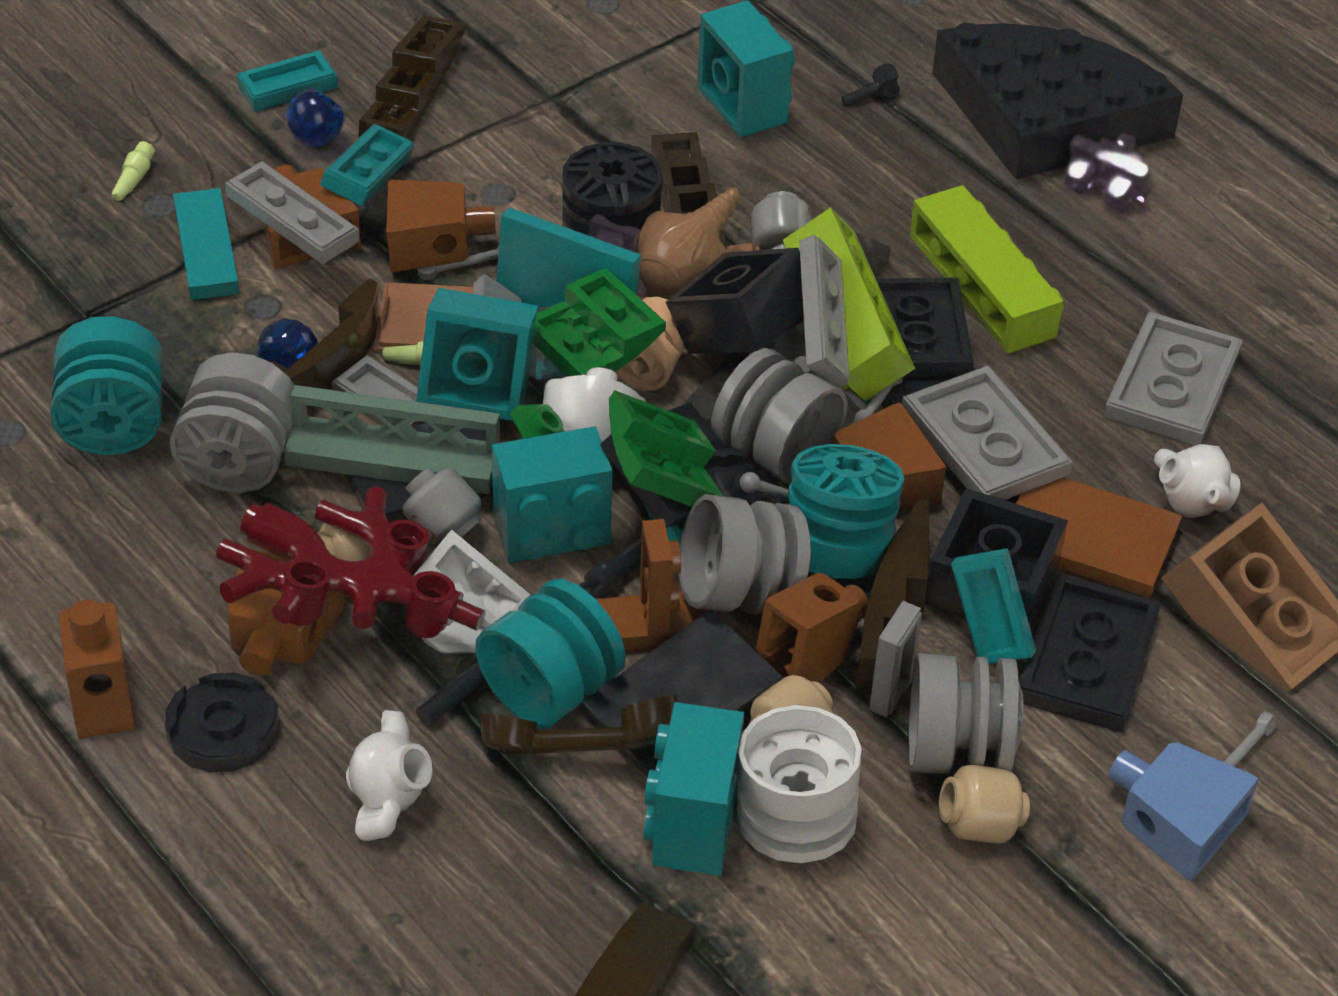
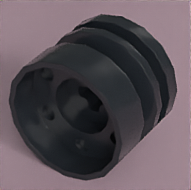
(612, 182)

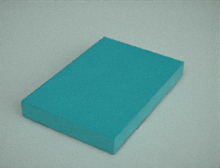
(544, 257)

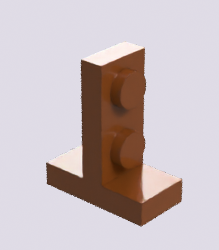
(660, 608)

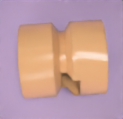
(656, 363)

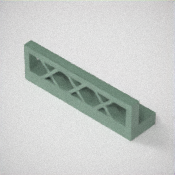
(394, 448)

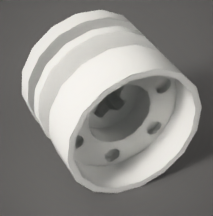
(798, 783)

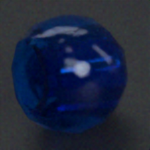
(314, 118)
(285, 342)

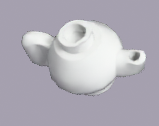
(1197, 480)
(387, 776)

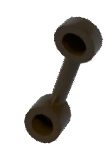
(637, 732)

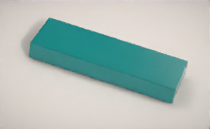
(367, 164)
(206, 244)

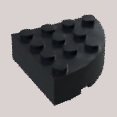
(1044, 85)

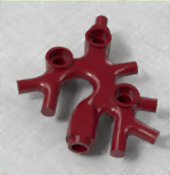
(385, 575)

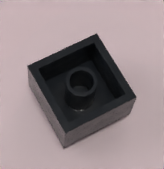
(740, 302)
(992, 524)

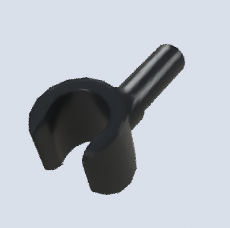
(884, 84)

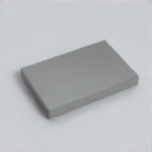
(1173, 379)
(987, 435)

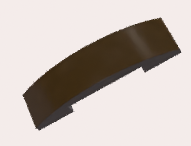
(344, 344)

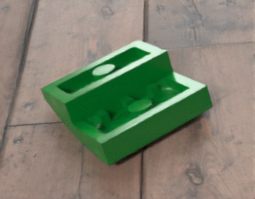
(596, 326)
(660, 450)

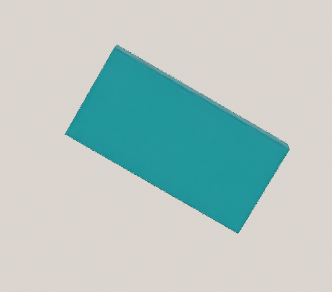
(284, 79)
(993, 606)

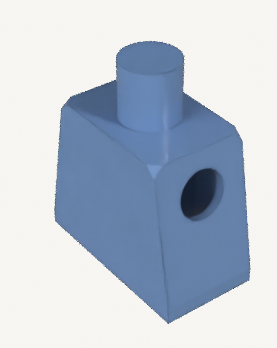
(1183, 803)

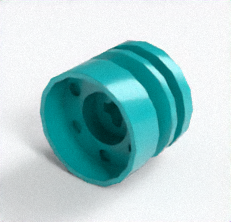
(107, 385)
(848, 506)
(550, 653)

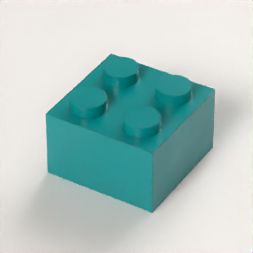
(744, 68)
(476, 352)
(552, 494)
(693, 788)

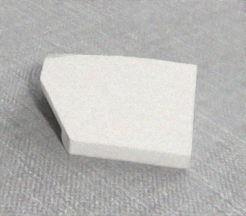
(480, 583)

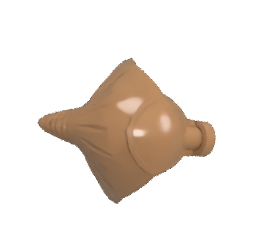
(683, 245)

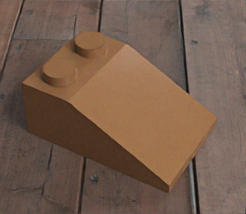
(1260, 599)

